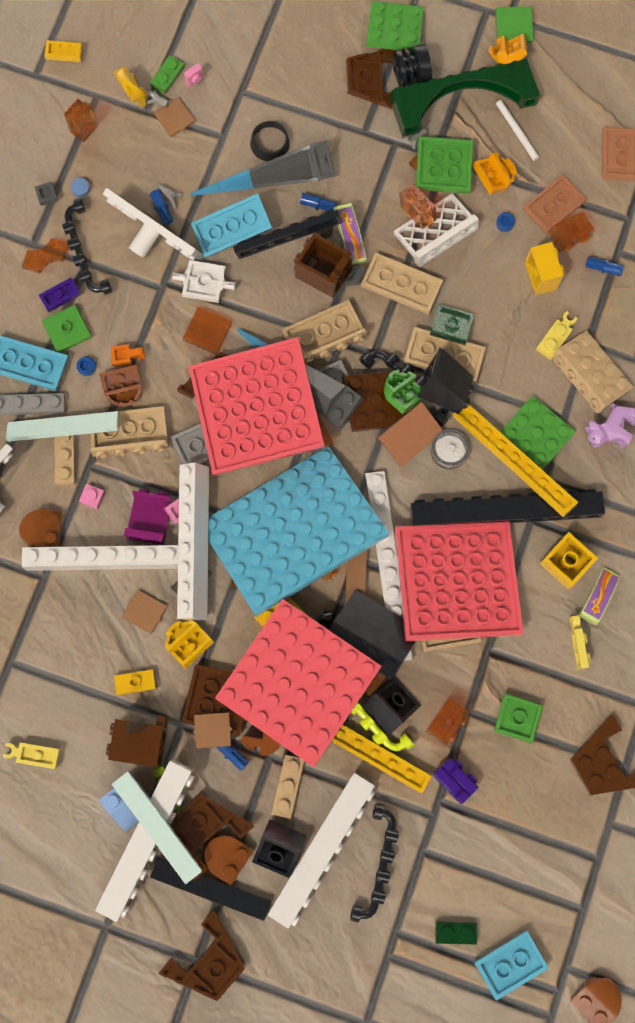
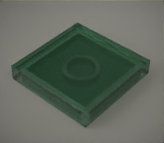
(452, 324)

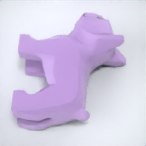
(613, 428)

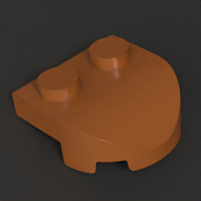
(121, 385)
(41, 528)
(226, 856)
(598, 1000)

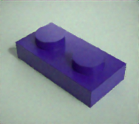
(59, 295)

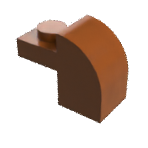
(267, 744)

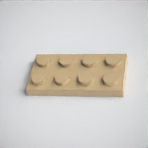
(401, 283)
(424, 347)

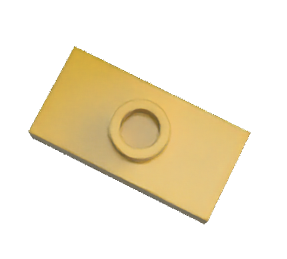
(63, 51)
(135, 682)

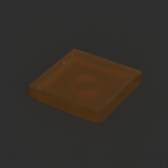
(207, 330)

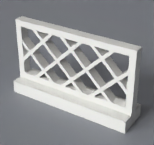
(447, 238)

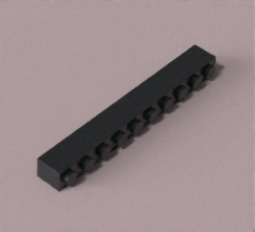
(503, 509)

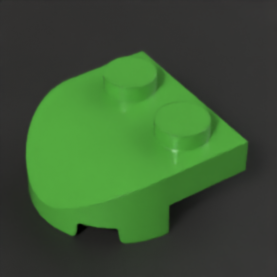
(402, 390)

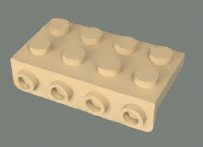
(327, 331)
(592, 371)
(137, 433)

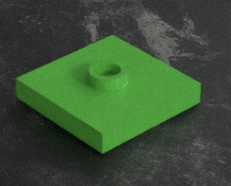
(66, 329)
(518, 718)

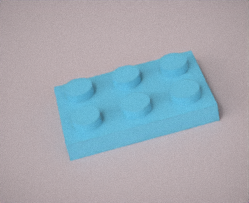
(511, 965)

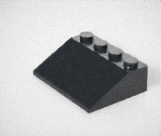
(373, 632)

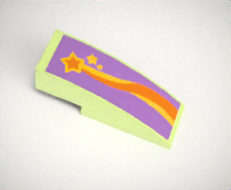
(350, 233)
(599, 596)

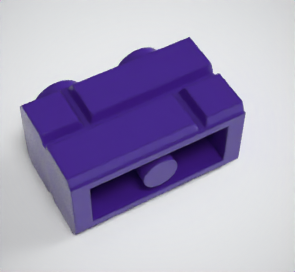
(456, 780)

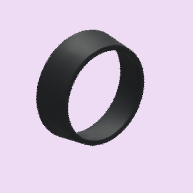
(267, 156)

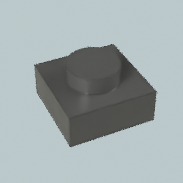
(46, 193)
(355, 276)

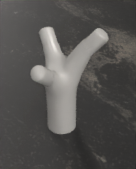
(156, 98)
(414, 138)
(169, 193)

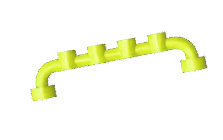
(379, 736)

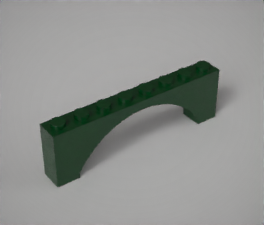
(509, 80)

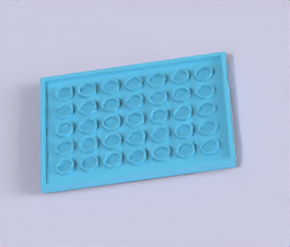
(293, 530)

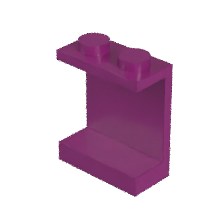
(148, 518)

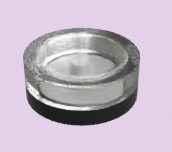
(450, 449)

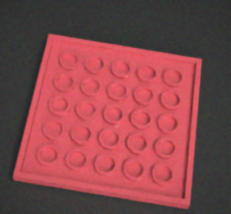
(256, 406)
(458, 581)
(298, 682)

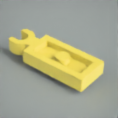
(556, 336)
(579, 641)
(34, 755)

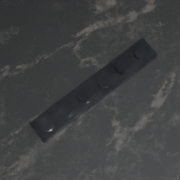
(293, 232)

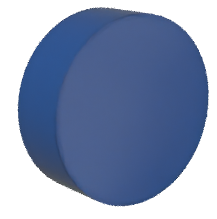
(505, 222)
(86, 366)

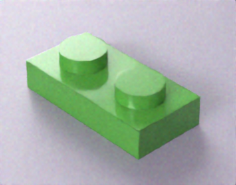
(167, 74)

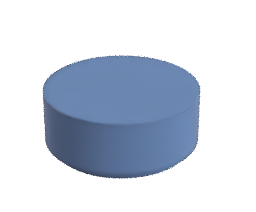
(80, 187)

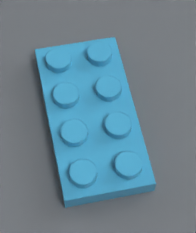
(231, 225)
(31, 363)

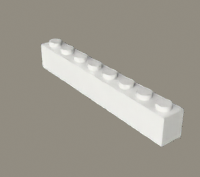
(193, 542)
(100, 557)
(141, 846)
(320, 851)

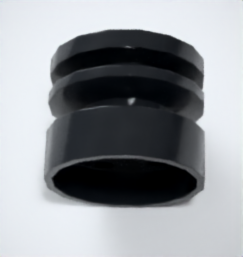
(413, 65)

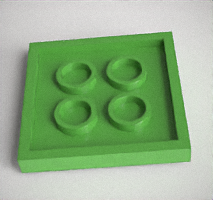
(394, 26)
(444, 165)
(537, 432)

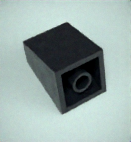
(446, 383)

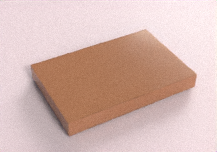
(618, 153)
(554, 203)
(410, 434)

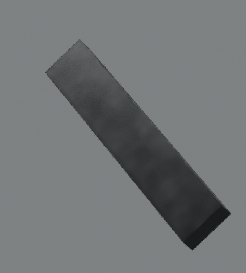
(213, 890)

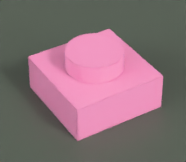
(193, 75)
(91, 496)
(173, 511)

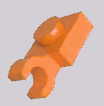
(123, 355)

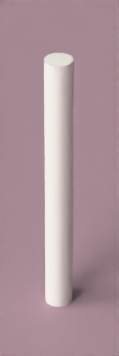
(517, 130)

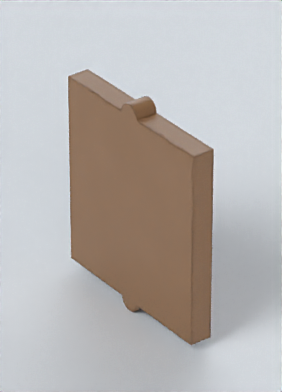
(174, 117)
(144, 612)
(212, 730)

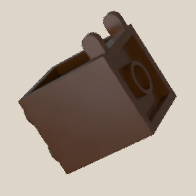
(330, 268)
(139, 748)

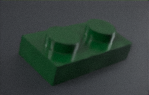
(456, 933)

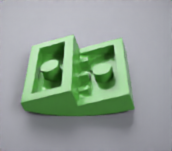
(514, 22)

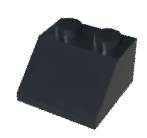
(391, 705)
(279, 848)

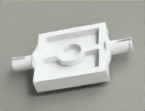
(203, 281)

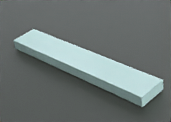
(62, 426)
(157, 827)

